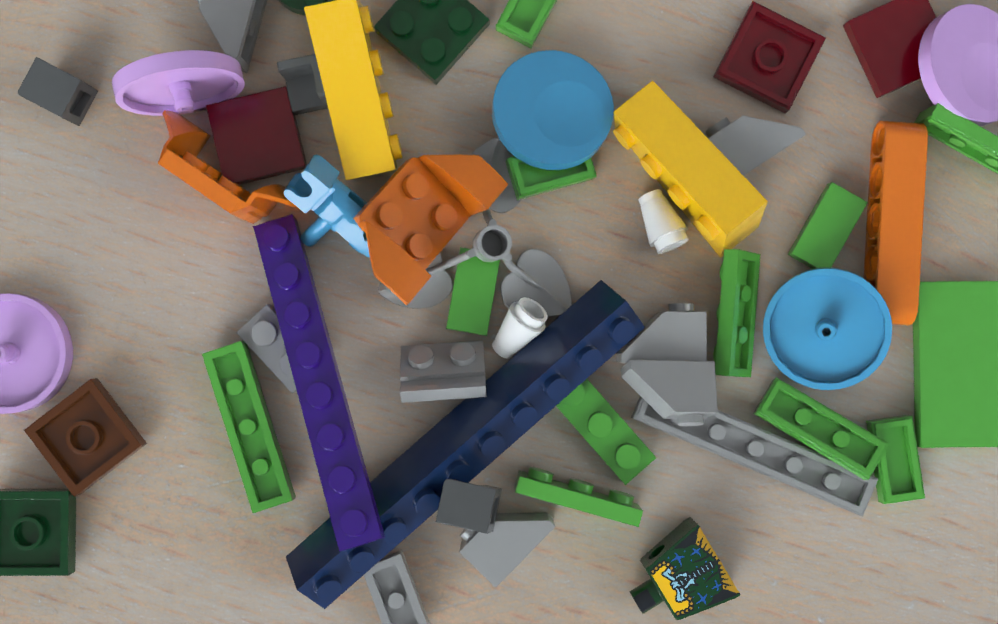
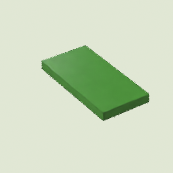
(956, 364)

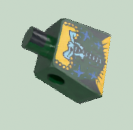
(684, 574)

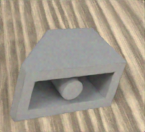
(235, 25)
(752, 140)
(670, 336)
(675, 388)
(507, 546)

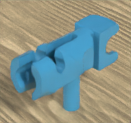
(331, 200)

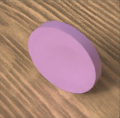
(962, 62)
(177, 82)
(33, 353)

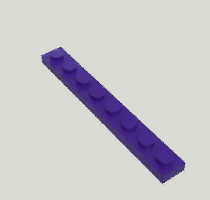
(318, 384)

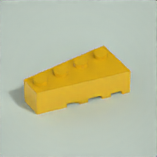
(353, 88)
(689, 168)

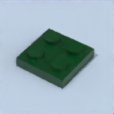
(432, 32)
(37, 532)

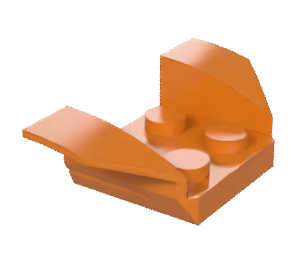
(181, 159)
(421, 213)

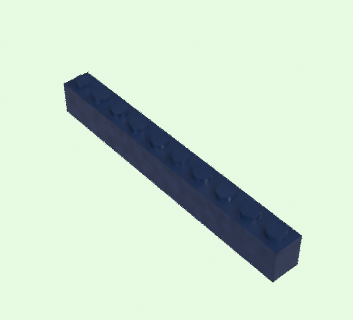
(472, 437)

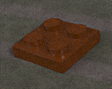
(85, 436)

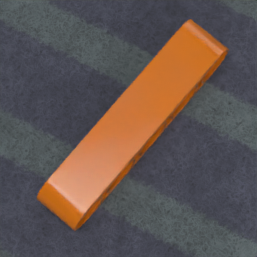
(896, 215)

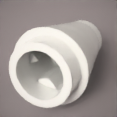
(662, 222)
(520, 326)

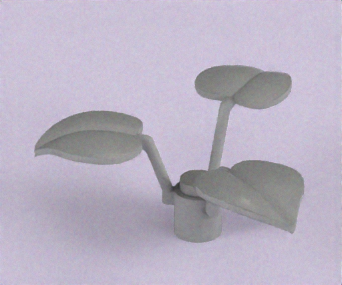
(533, 276)

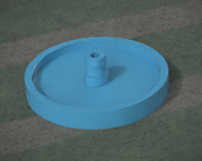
(552, 110)
(827, 328)

